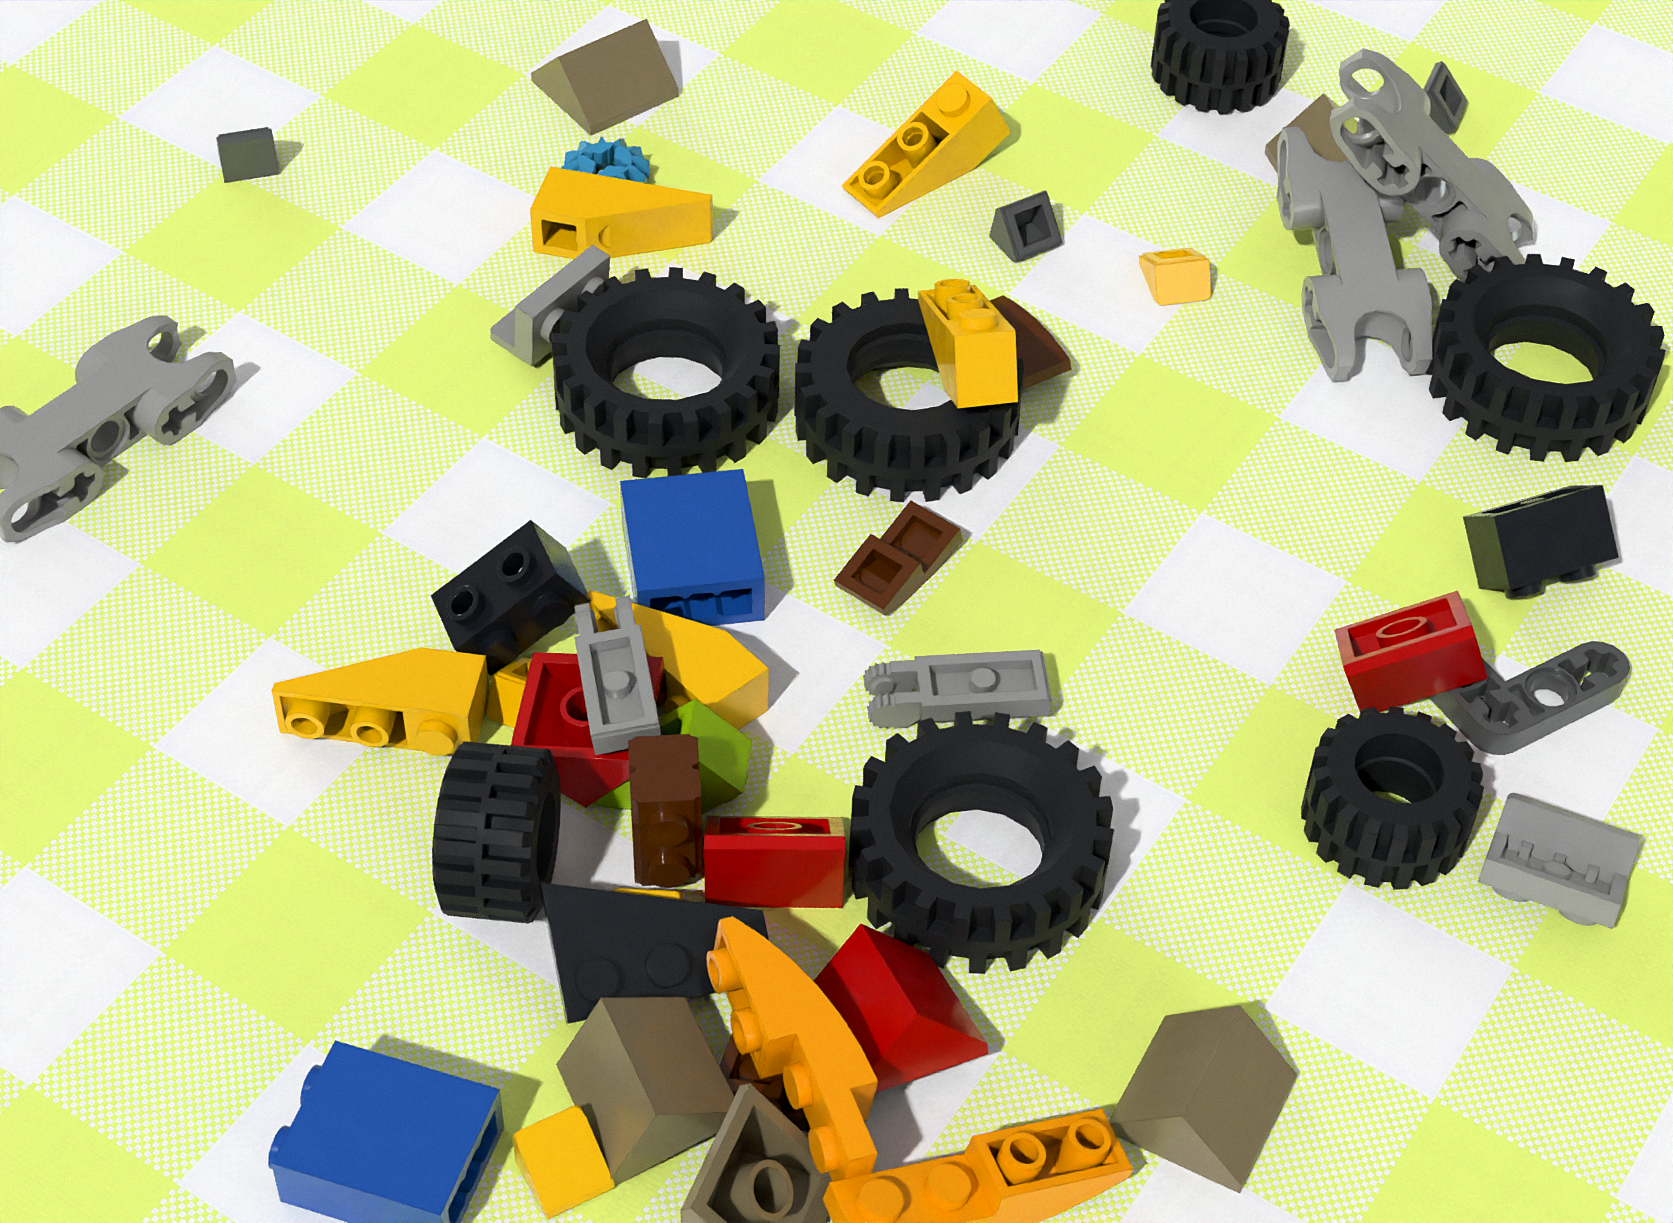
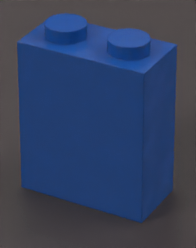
(694, 547)
(385, 1140)

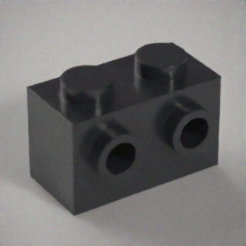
(1540, 539)
(509, 605)

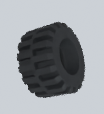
(1219, 52)
(496, 831)
(1382, 836)

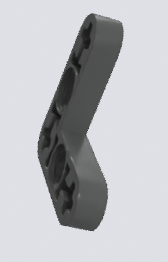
(1526, 716)

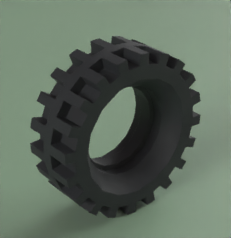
(1553, 309)
(671, 321)
(883, 443)
(994, 773)

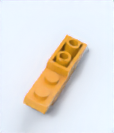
(799, 1033)
(1000, 1177)

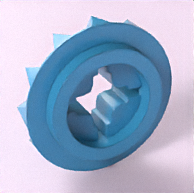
(626, 161)

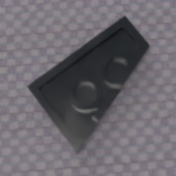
(631, 944)

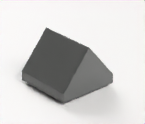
(1445, 97)
(247, 154)
(1025, 227)

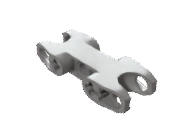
(1413, 157)
(1359, 281)
(118, 400)

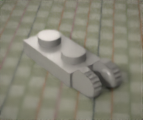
(615, 679)
(958, 683)

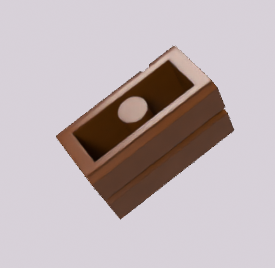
(666, 810)

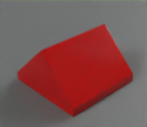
(1410, 653)
(556, 719)
(774, 861)
(899, 1008)

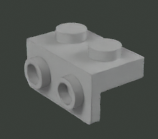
(531, 324)
(1560, 861)

